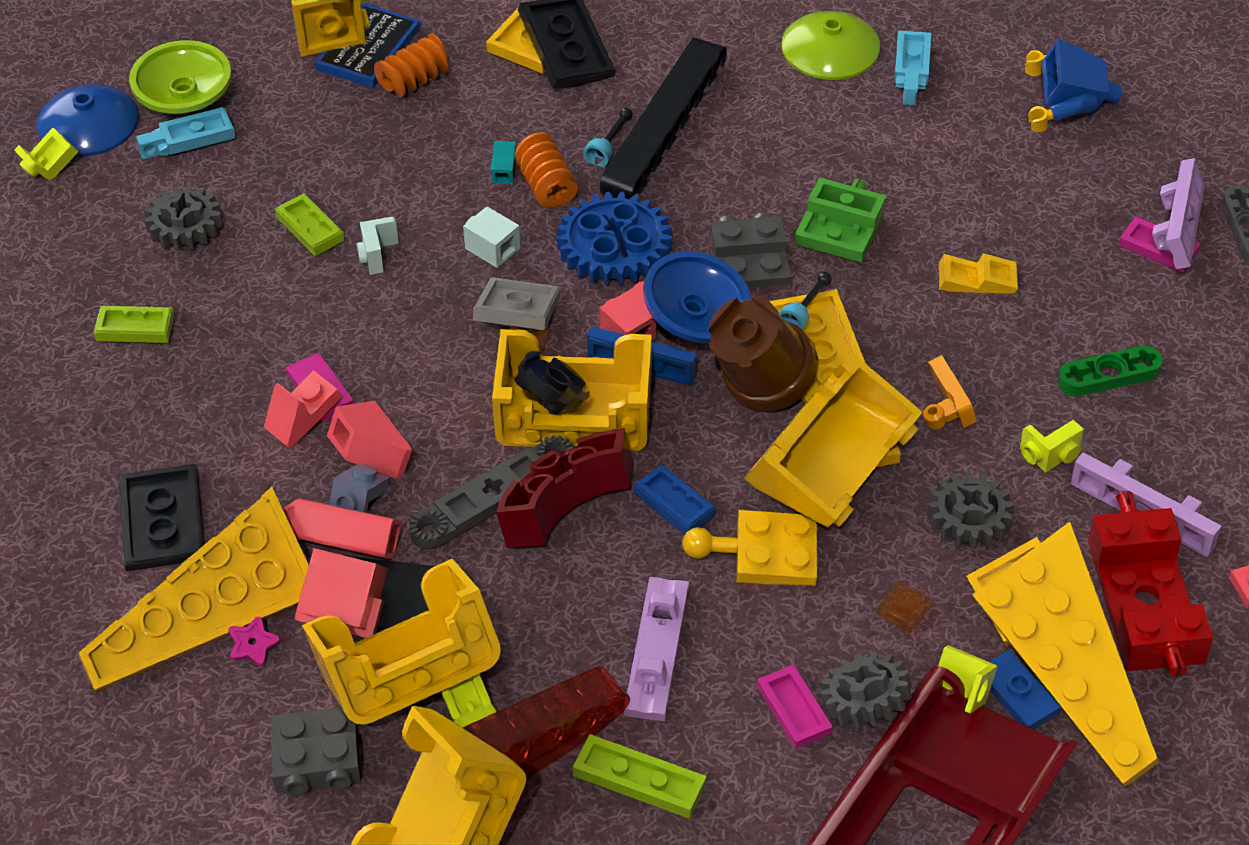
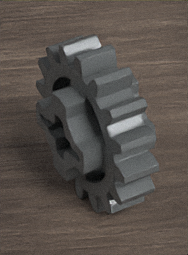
(183, 217)
(971, 510)
(866, 689)

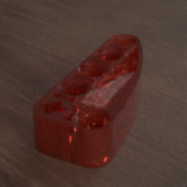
(553, 720)

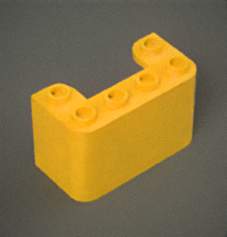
(616, 387)
(411, 657)

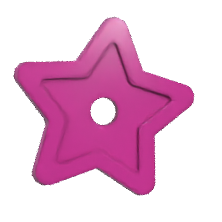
(255, 652)

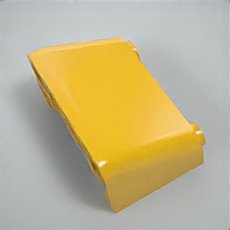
(835, 443)
(457, 790)

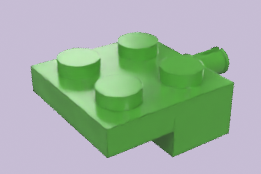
(841, 219)

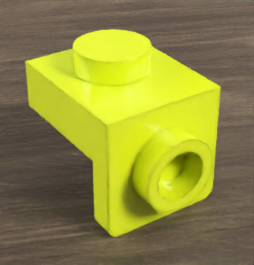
(48, 156)
(1053, 449)
(468, 701)

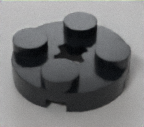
(552, 382)

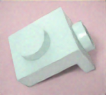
(376, 235)

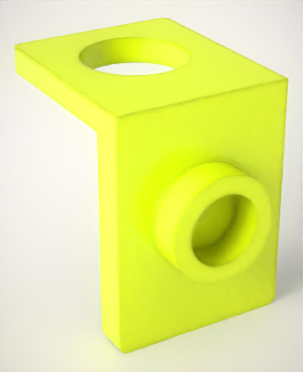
(974, 673)

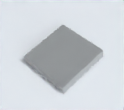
(516, 303)

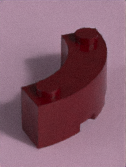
(562, 482)

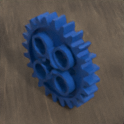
(594, 249)

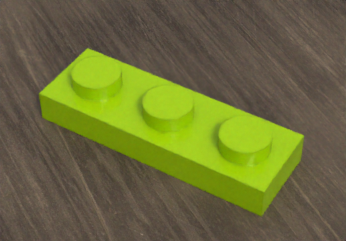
(639, 776)

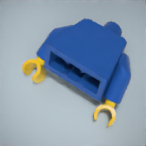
(1072, 83)

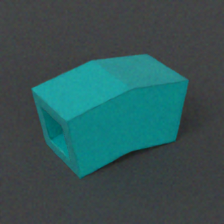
(503, 162)

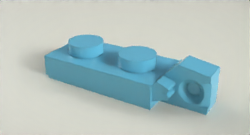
(912, 63)
(186, 134)

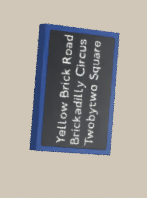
(384, 37)

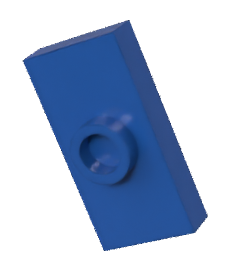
(674, 499)
(1021, 692)

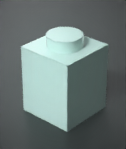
(491, 236)

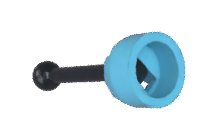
(603, 146)
(798, 313)

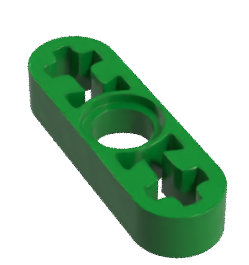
(1119, 360)

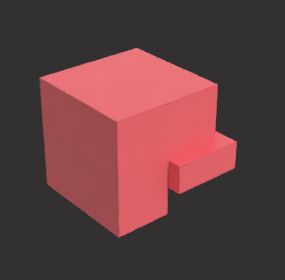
(343, 589)

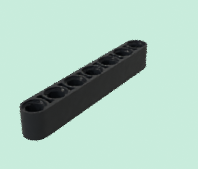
(663, 118)

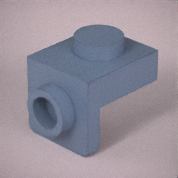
(358, 487)

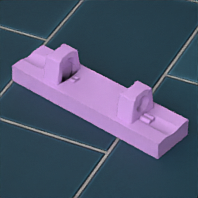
(1185, 201)
(1107, 482)
(656, 649)

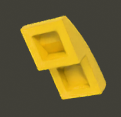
(985, 276)

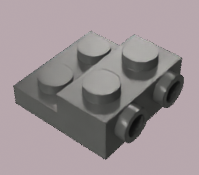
(753, 248)
(314, 751)

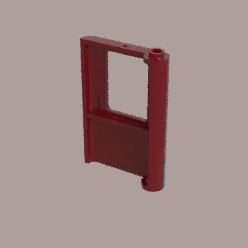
(960, 758)

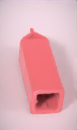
(343, 527)

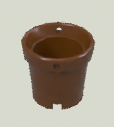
(762, 354)

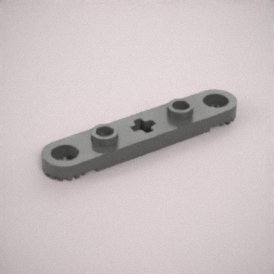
(471, 502)

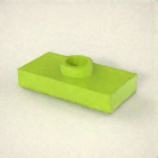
(309, 224)
(134, 324)

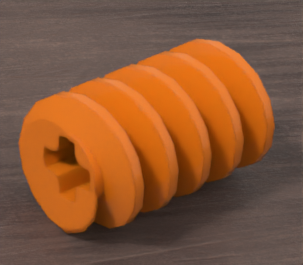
(412, 65)
(545, 170)

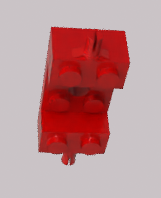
(1136, 555)

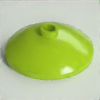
(830, 45)
(180, 77)

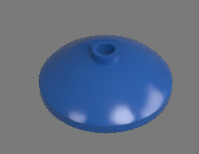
(90, 117)
(688, 290)

